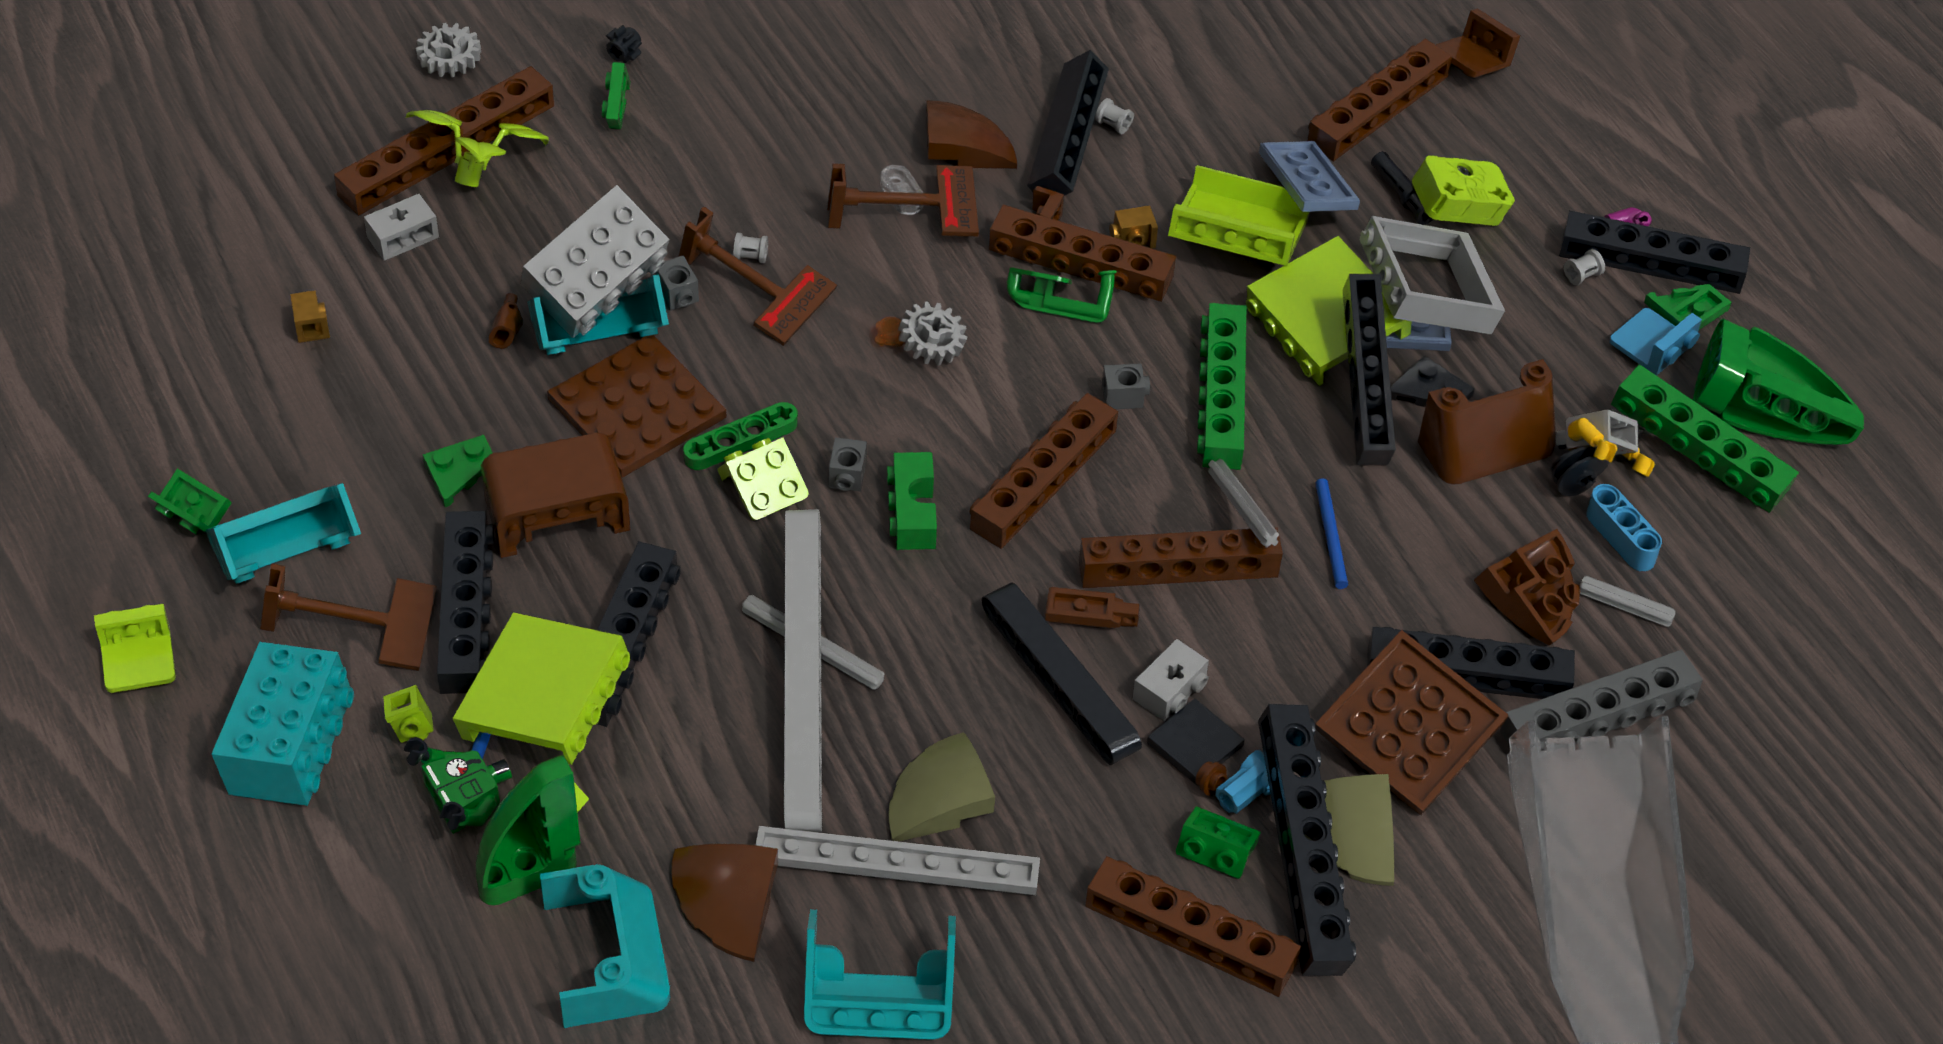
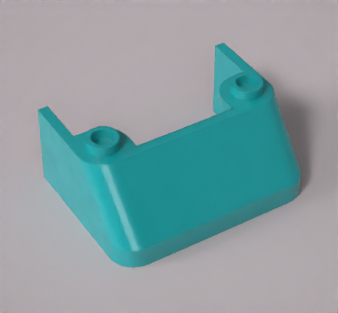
(638, 312)
(283, 531)
(624, 983)
(878, 1003)

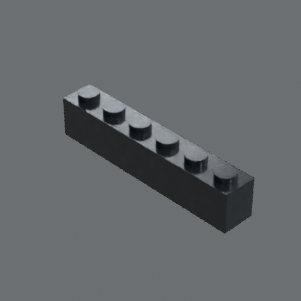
(1069, 124)

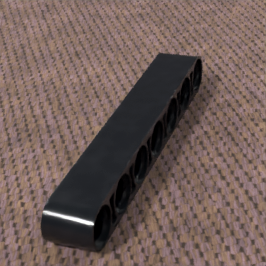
(1061, 673)

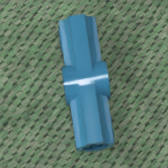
(1245, 784)

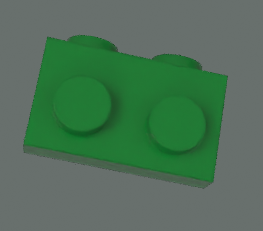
(192, 501)

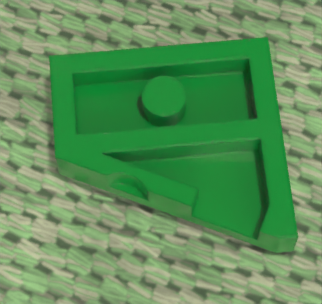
(617, 83)
(1701, 300)
(456, 466)

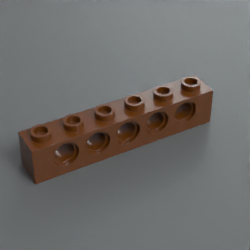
(1379, 99)
(1081, 252)
(1043, 470)
(1176, 558)
(1200, 941)

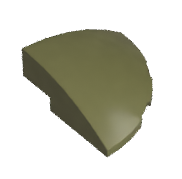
(940, 790)
(1362, 826)

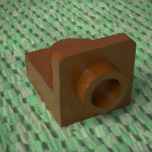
(1048, 203)

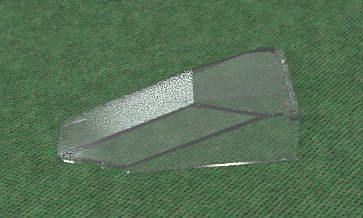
(1607, 879)

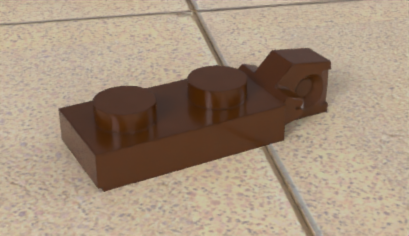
(1090, 608)

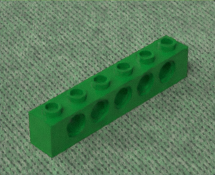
(1224, 385)
(1704, 438)

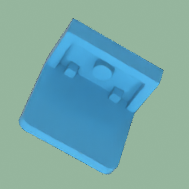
(1654, 340)

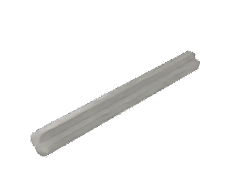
(1243, 503)
(830, 651)

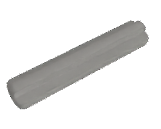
(1627, 601)

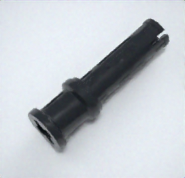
(1402, 185)

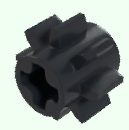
(623, 44)

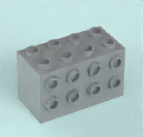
(595, 262)

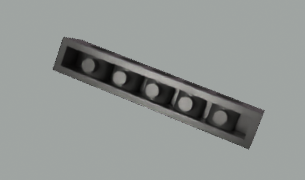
(1611, 700)

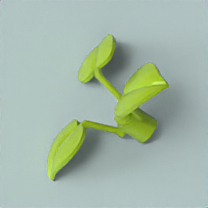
(476, 160)

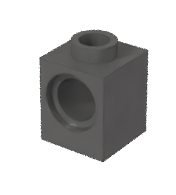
(678, 283)
(1125, 386)
(847, 464)

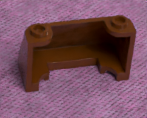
(1491, 433)

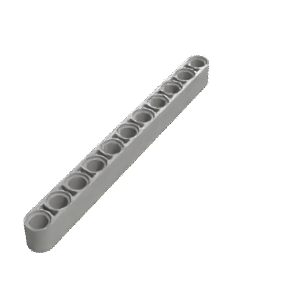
(803, 672)

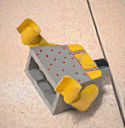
(1609, 433)

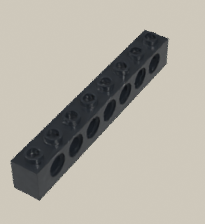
(1318, 953)

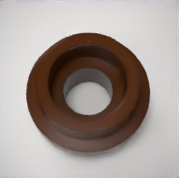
(1210, 777)

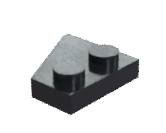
(1427, 377)

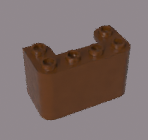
(553, 487)

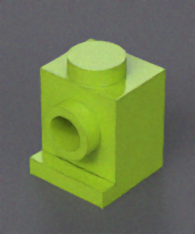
(410, 720)

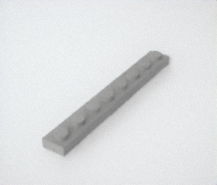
(902, 860)

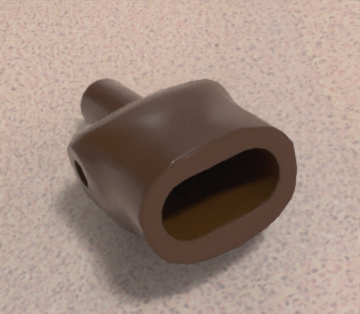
(506, 323)

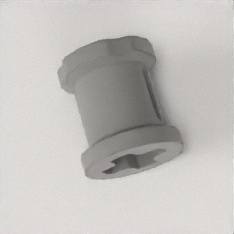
(1114, 116)
(750, 247)
(1584, 267)

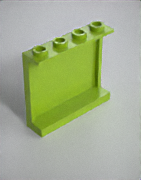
(1239, 216)
(1306, 306)
(543, 684)

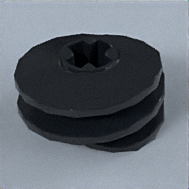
(1577, 470)

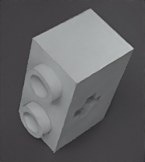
(401, 227)
(1171, 680)

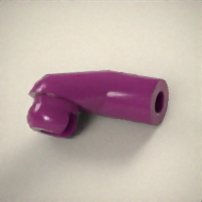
(1631, 215)

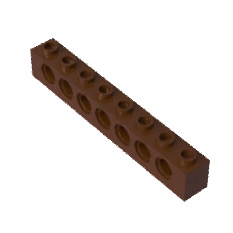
(433, 145)

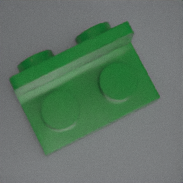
(1217, 842)

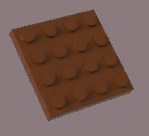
(639, 401)
(1411, 721)

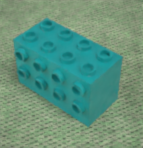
(283, 723)

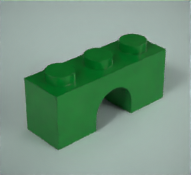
(913, 521)

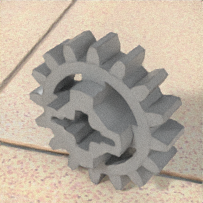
(448, 49)
(932, 333)

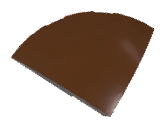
(966, 137)
(1535, 587)
(726, 892)

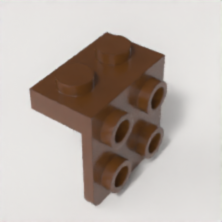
(1483, 46)

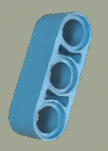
(1624, 527)

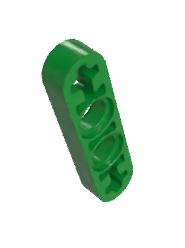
(738, 432)

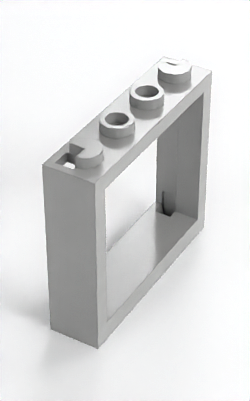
(1482, 305)

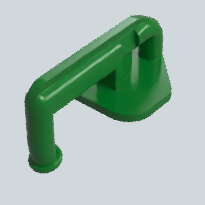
(1042, 299)

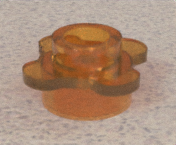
(888, 332)

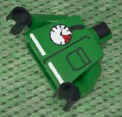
(459, 783)

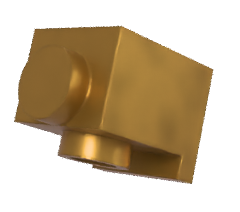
(1135, 226)
(309, 317)

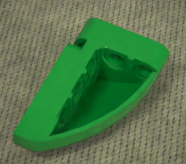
(1773, 389)
(530, 829)

